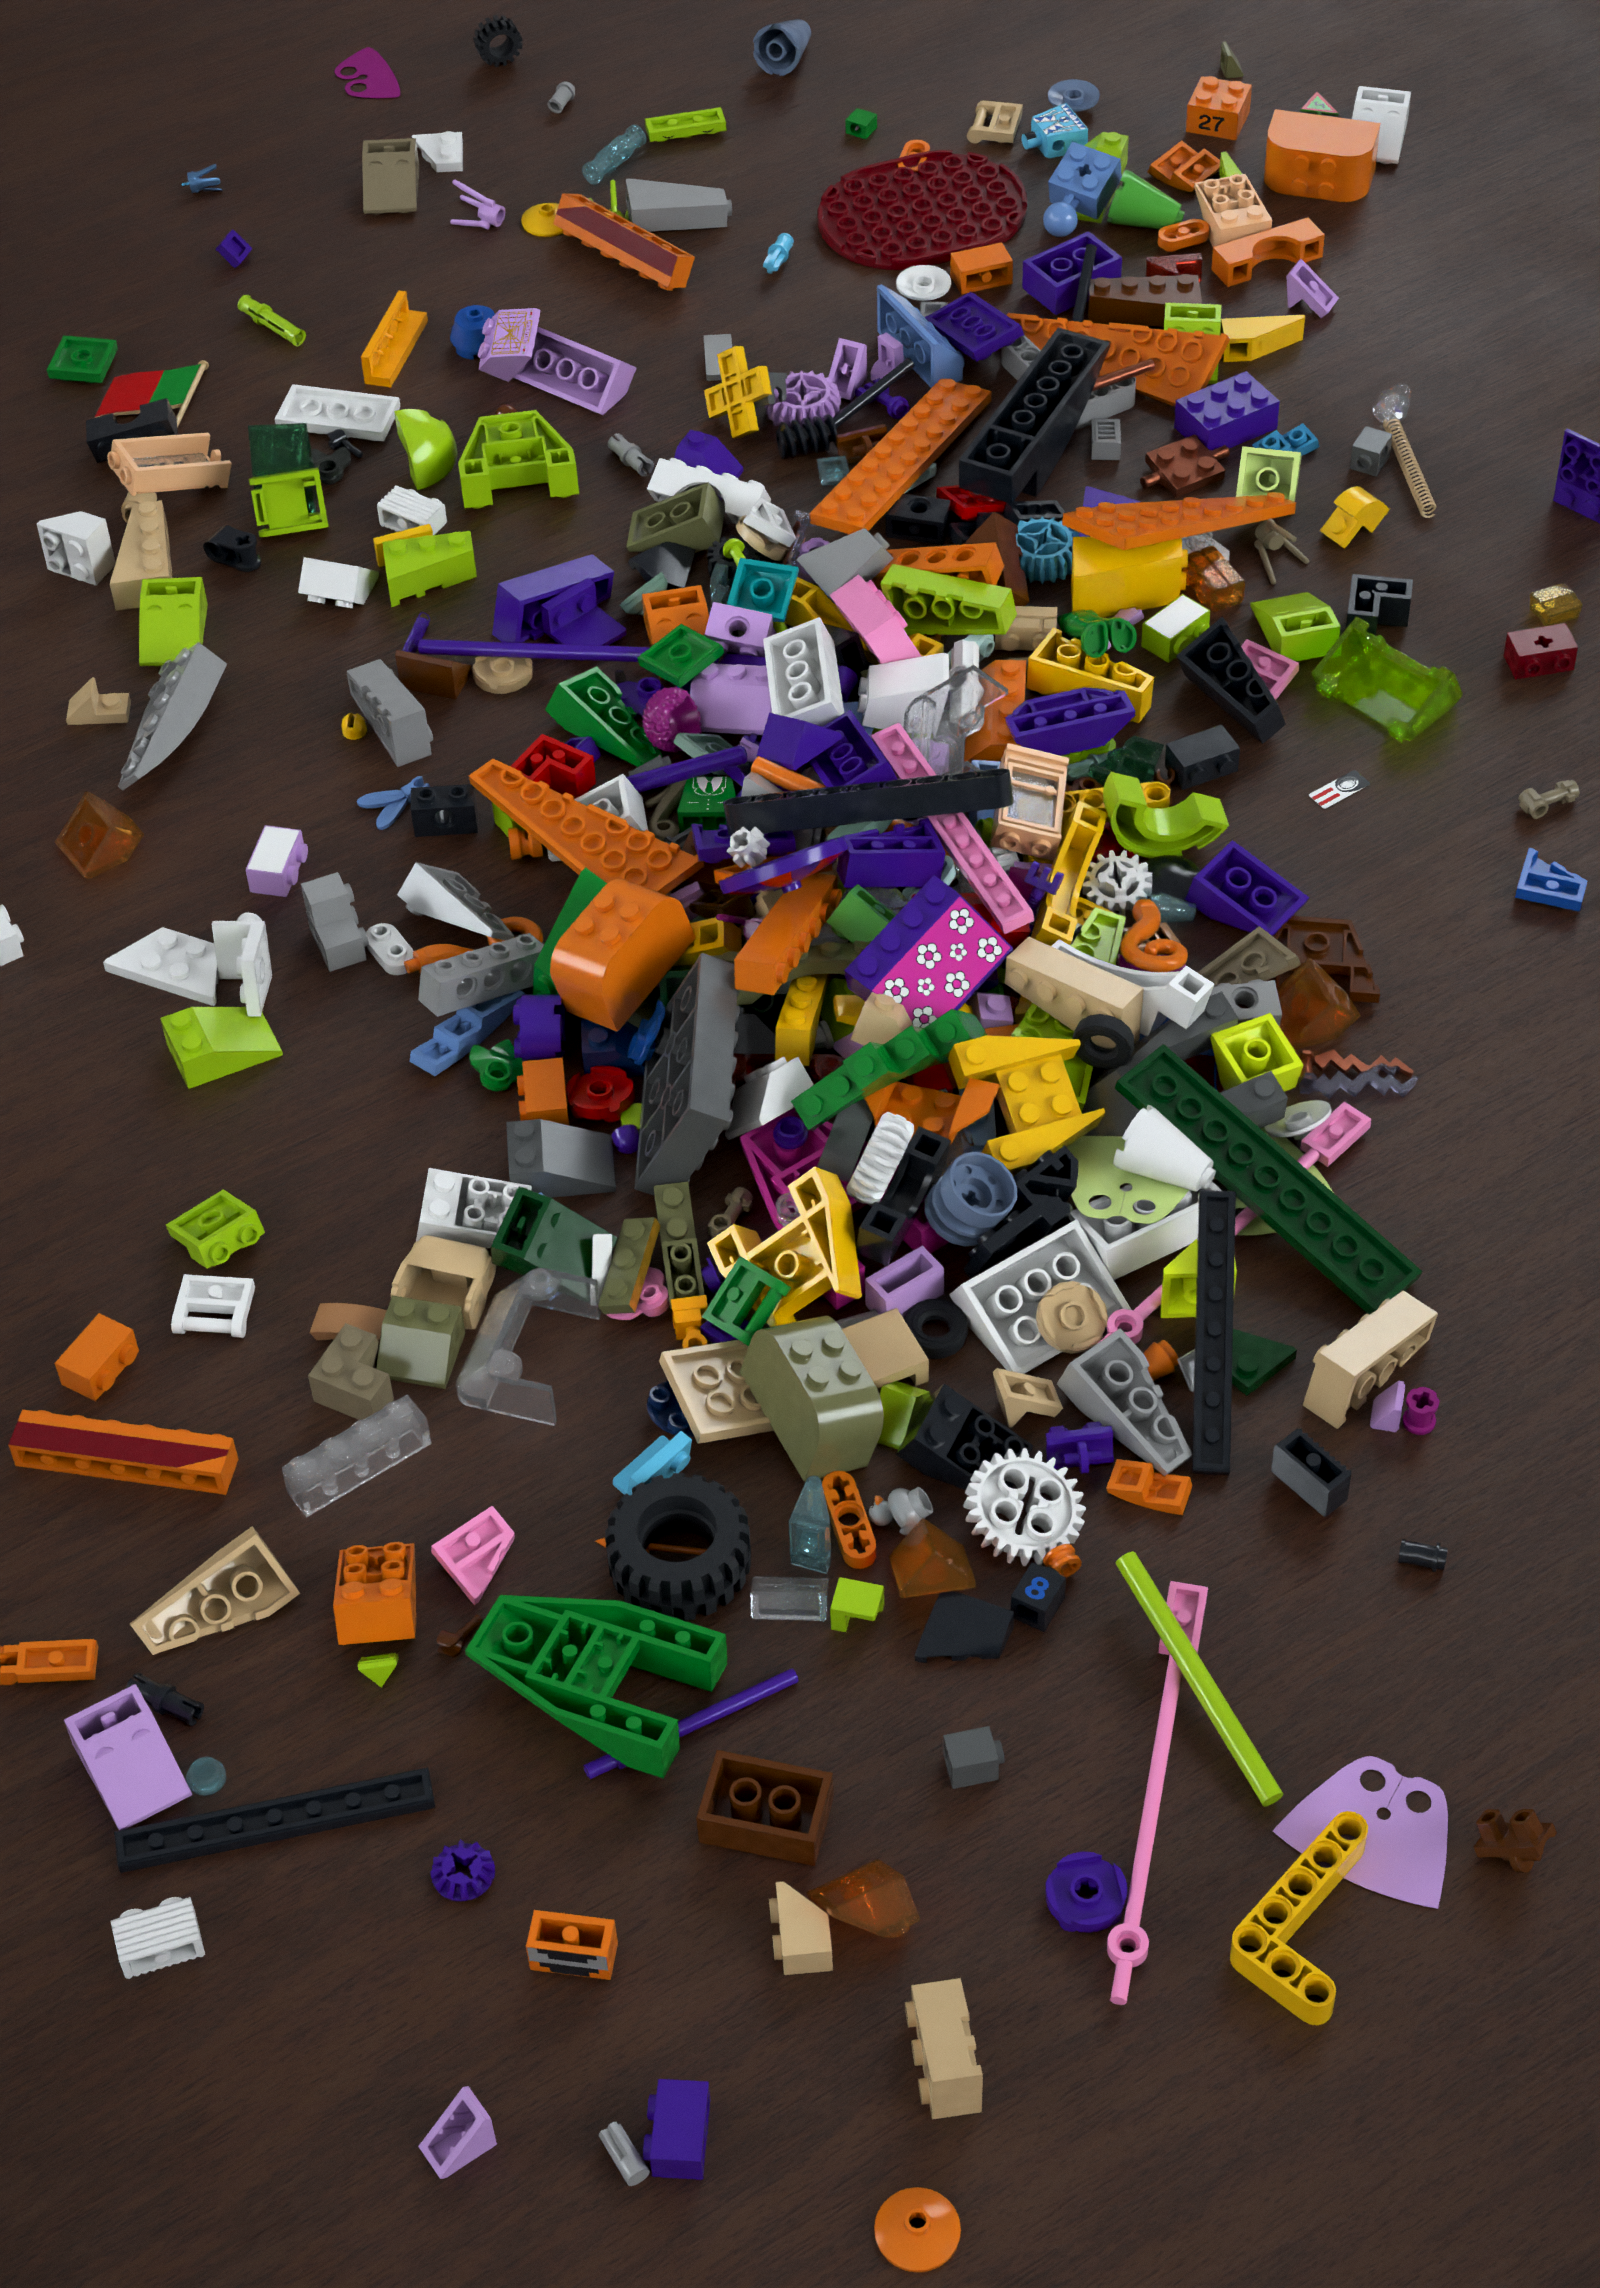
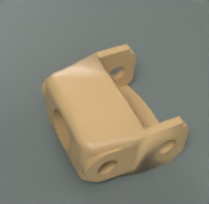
(447, 1274)

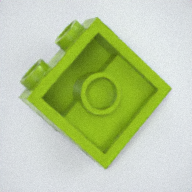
(216, 1228)

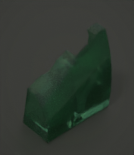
(1135, 759)

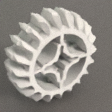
(880, 1158)

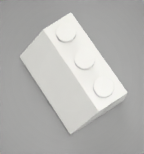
(767, 1094)

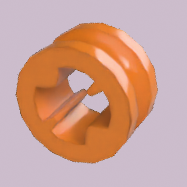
(1063, 1560)

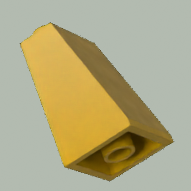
(1118, 579)

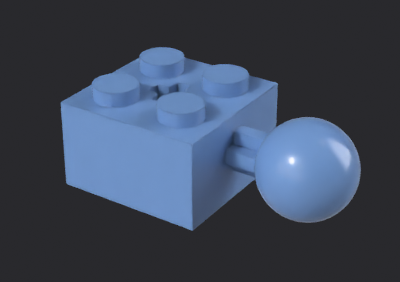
(1080, 185)

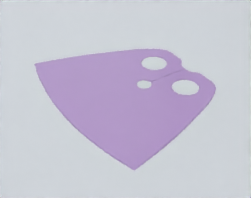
(1401, 1854)

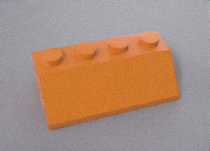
(994, 735)

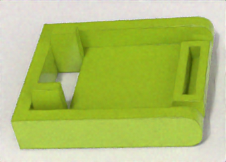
(284, 504)

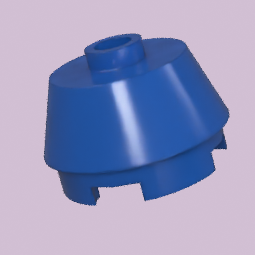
(467, 330)

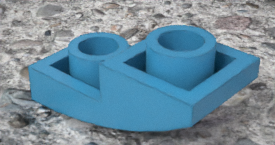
(1296, 440)

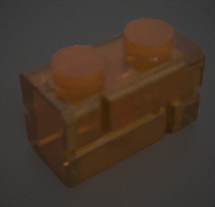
(1214, 579)

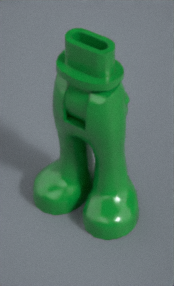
(1097, 632)

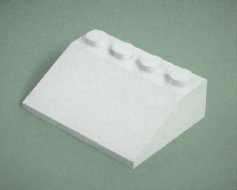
(1005, 1298)

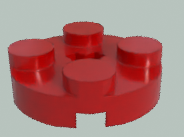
(587, 1102)

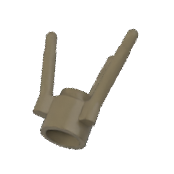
(1273, 537)

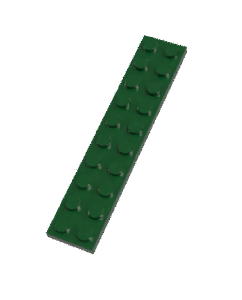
(1272, 1182)

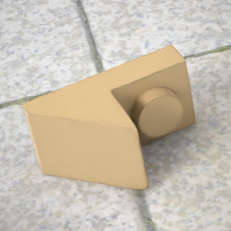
(96, 708)
(1024, 1393)

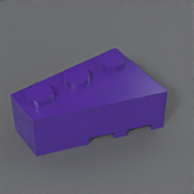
(892, 858)

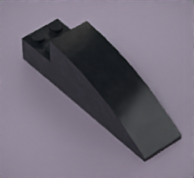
(1034, 420)

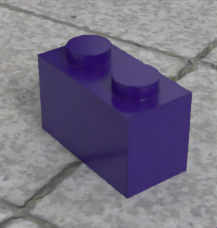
(679, 2129)

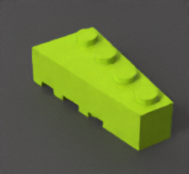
(948, 604)

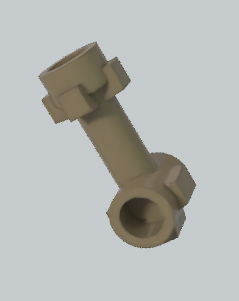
(1537, 804)
(737, 1202)

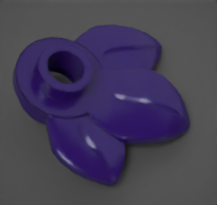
(638, 694)

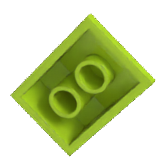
(217, 1042)

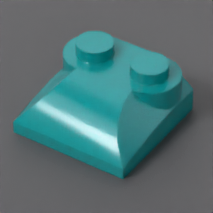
(763, 587)

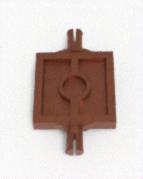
(1184, 466)

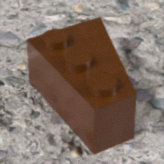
(1003, 532)

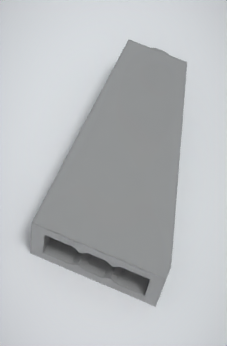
(675, 206)

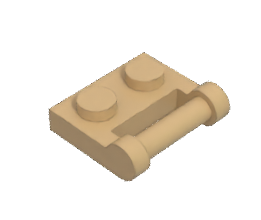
(1002, 125)

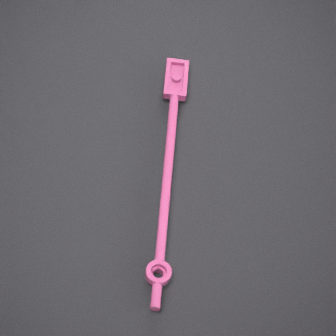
(1322, 1144)
(1188, 1607)

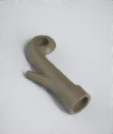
(666, 803)

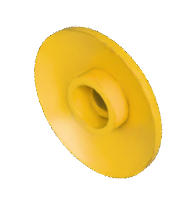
(539, 220)

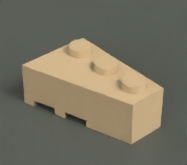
(944, 2049)

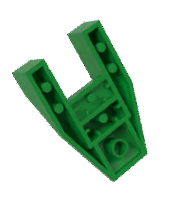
(576, 1653)

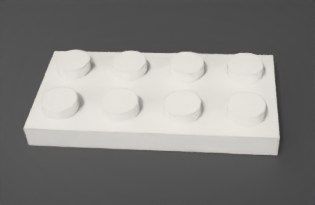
(331, 409)

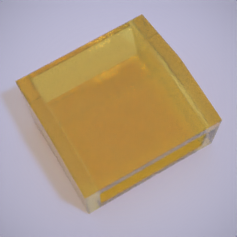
(1555, 604)

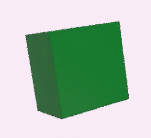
(861, 123)

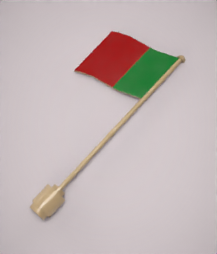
(139, 388)

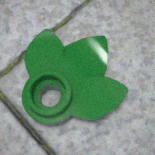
(496, 1066)

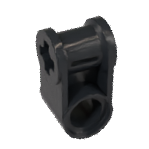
(233, 549)

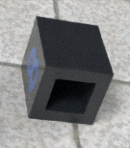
(1038, 1596)

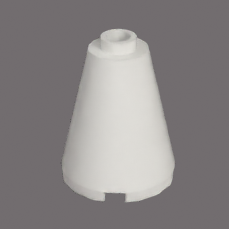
(1163, 1153)

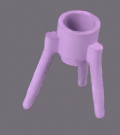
(488, 211)

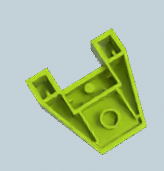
(514, 453)

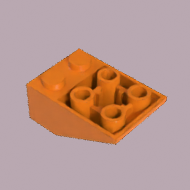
(673, 607)
(375, 1593)

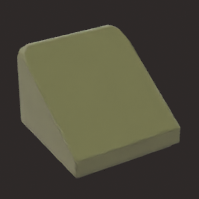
(1229, 63)

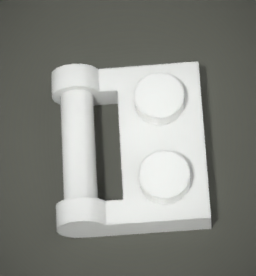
(213, 1295)

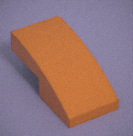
(1142, 1486)

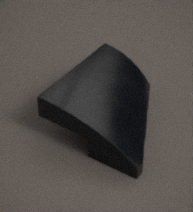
(965, 1629)

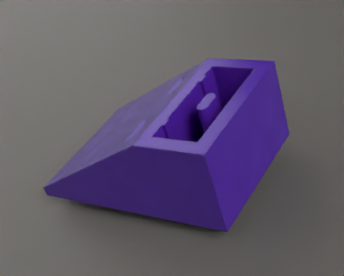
(1579, 475)

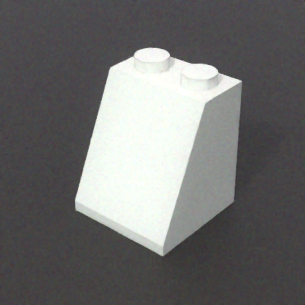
(895, 685)

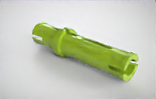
(263, 315)

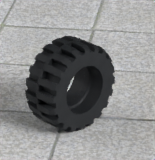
(671, 1507)

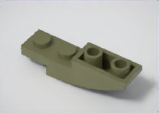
(678, 1241)

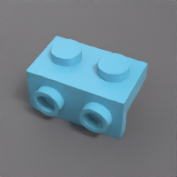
(660, 1458)

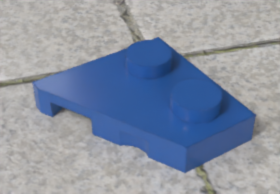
(1550, 884)

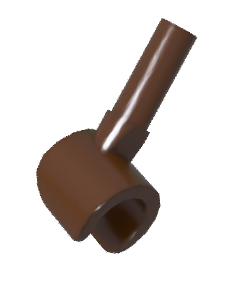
(1171, 775)
(451, 1642)

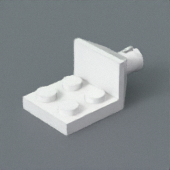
(244, 955)

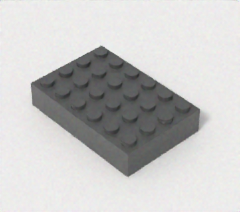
(689, 1076)

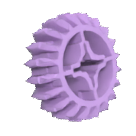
(806, 397)

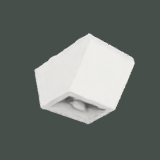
(77, 546)

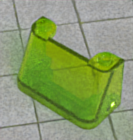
(1385, 683)

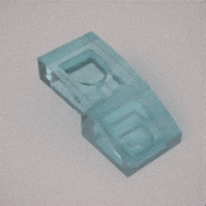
(719, 585)

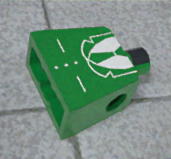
(704, 801)

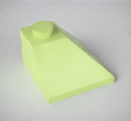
(1267, 472)

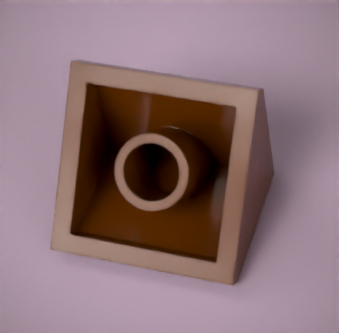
(431, 674)

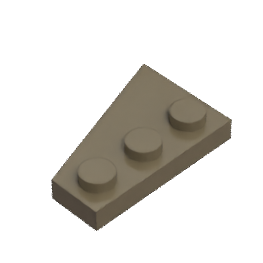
(1251, 959)

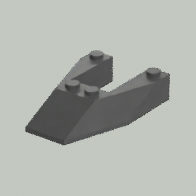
(1257, 1098)

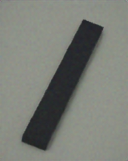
(1214, 1333)
(274, 1820)

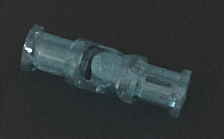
(614, 154)

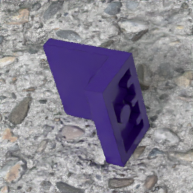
(577, 619)

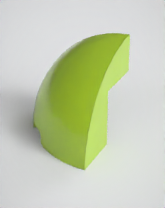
(428, 445)

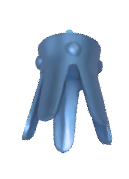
(197, 184)

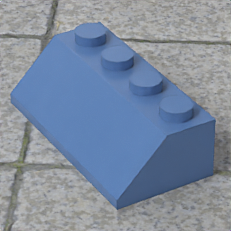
(929, 350)

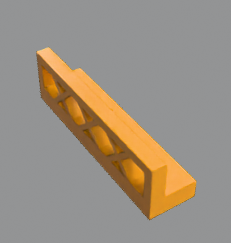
(392, 342)

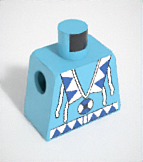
(1054, 131)

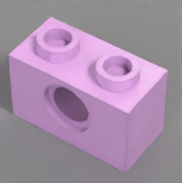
(727, 618)

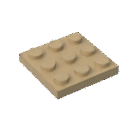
(714, 1391)

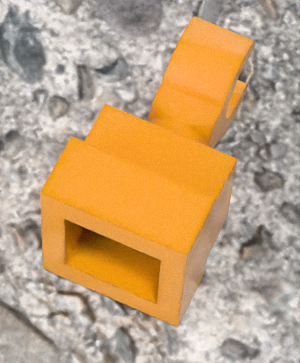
(688, 1318)

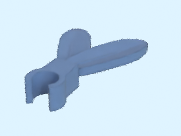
(392, 800)

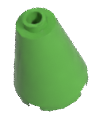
(1143, 205)

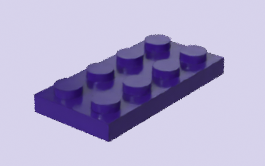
(975, 326)

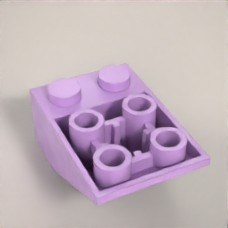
(127, 1757)

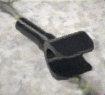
(339, 439)

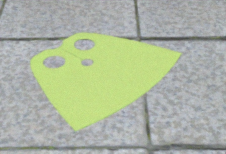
(1100, 1177)

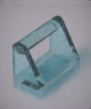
(810, 1529)

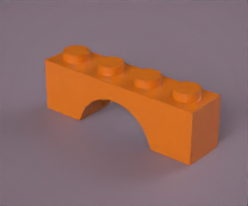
(1291, 242)

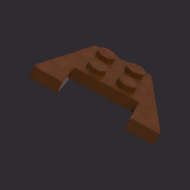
(1334, 948)

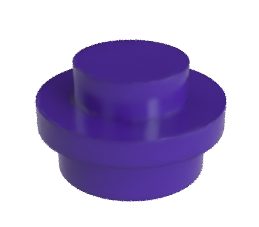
(790, 1133)

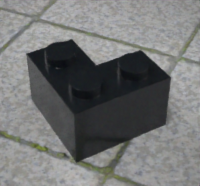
(1379, 601)

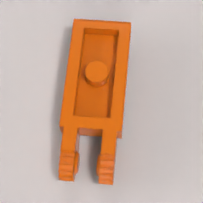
(48, 1661)

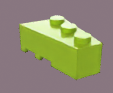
(427, 562)

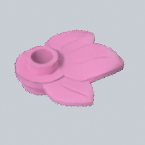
(653, 1297)

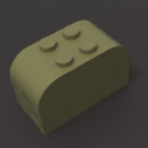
(815, 1395)

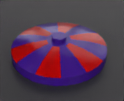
(785, 871)

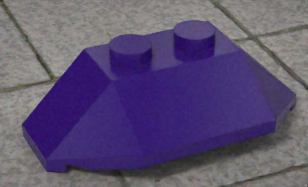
(1070, 720)

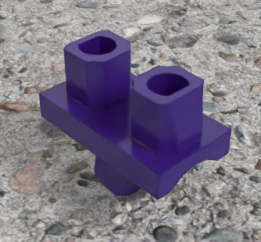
(1080, 1447)

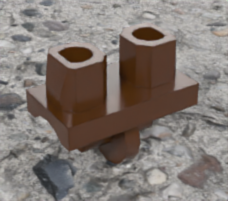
(858, 443)
(1517, 1841)

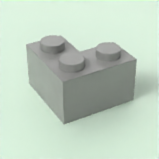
(334, 921)

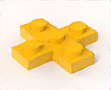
(738, 392)

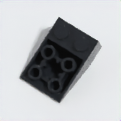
(955, 1438)

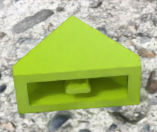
(900, 1408)

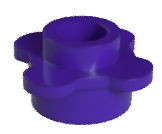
(712, 1276)

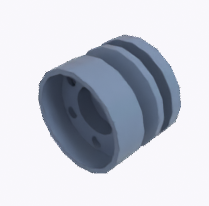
(970, 1198)

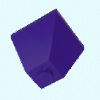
(709, 452)

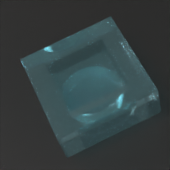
(832, 470)

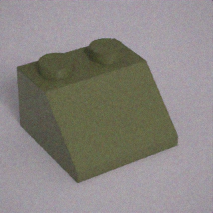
(420, 1341)

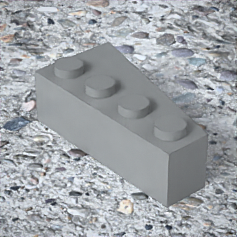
(391, 712)

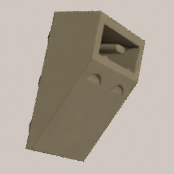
(390, 176)

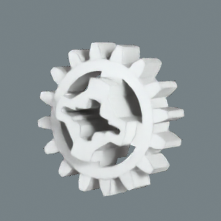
(1132, 877)

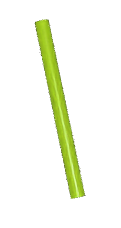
(1199, 1679)

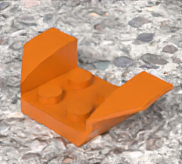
(934, 1109)

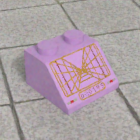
(508, 342)

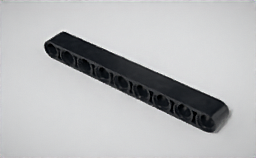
(870, 802)

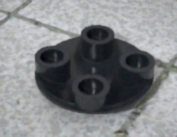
(1172, 875)

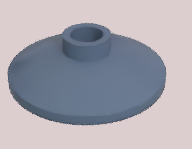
(1076, 93)

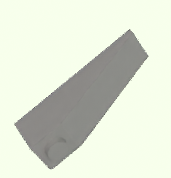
(450, 899)
(1115, 1388)

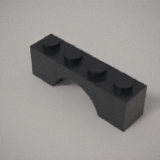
(892, 1217)

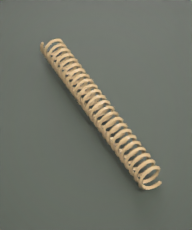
(1406, 472)

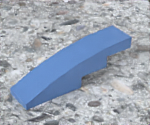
(460, 1032)

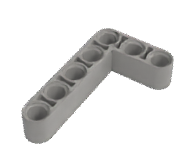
(1101, 403)

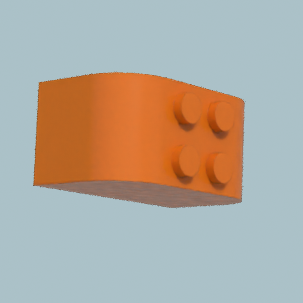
(1320, 156)
(618, 952)

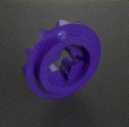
(458, 1886)

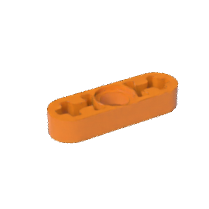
(844, 1533)

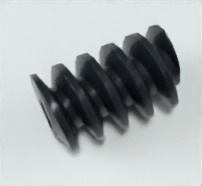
(806, 435)

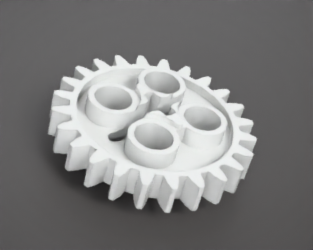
(991, 1495)

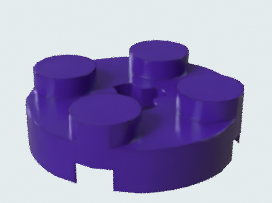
(1083, 1914)

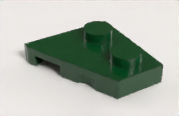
(1257, 1360)

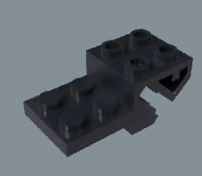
(1036, 1213)

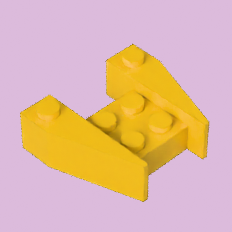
(1031, 1094)
(807, 1254)

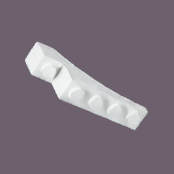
(1166, 994)

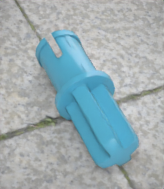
(778, 252)

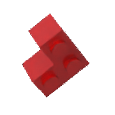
(558, 765)

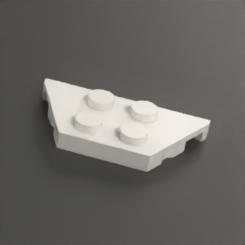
(171, 964)

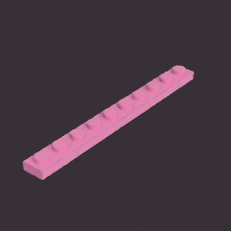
(959, 837)

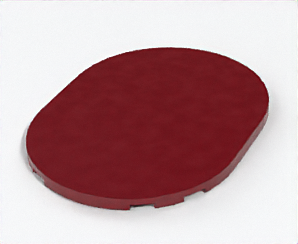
(913, 218)

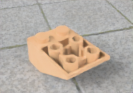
(1231, 208)

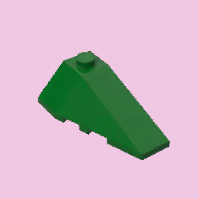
(593, 708)

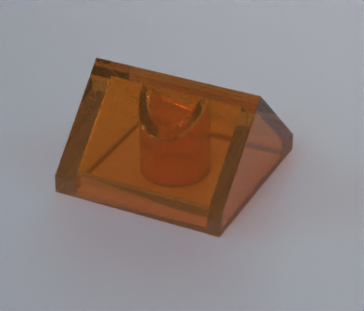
(930, 1563)

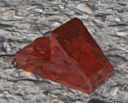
(1174, 265)

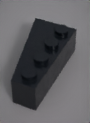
(1229, 678)

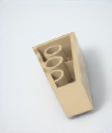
(141, 554)
(1072, 988)
(1367, 1356)

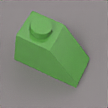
(860, 916)

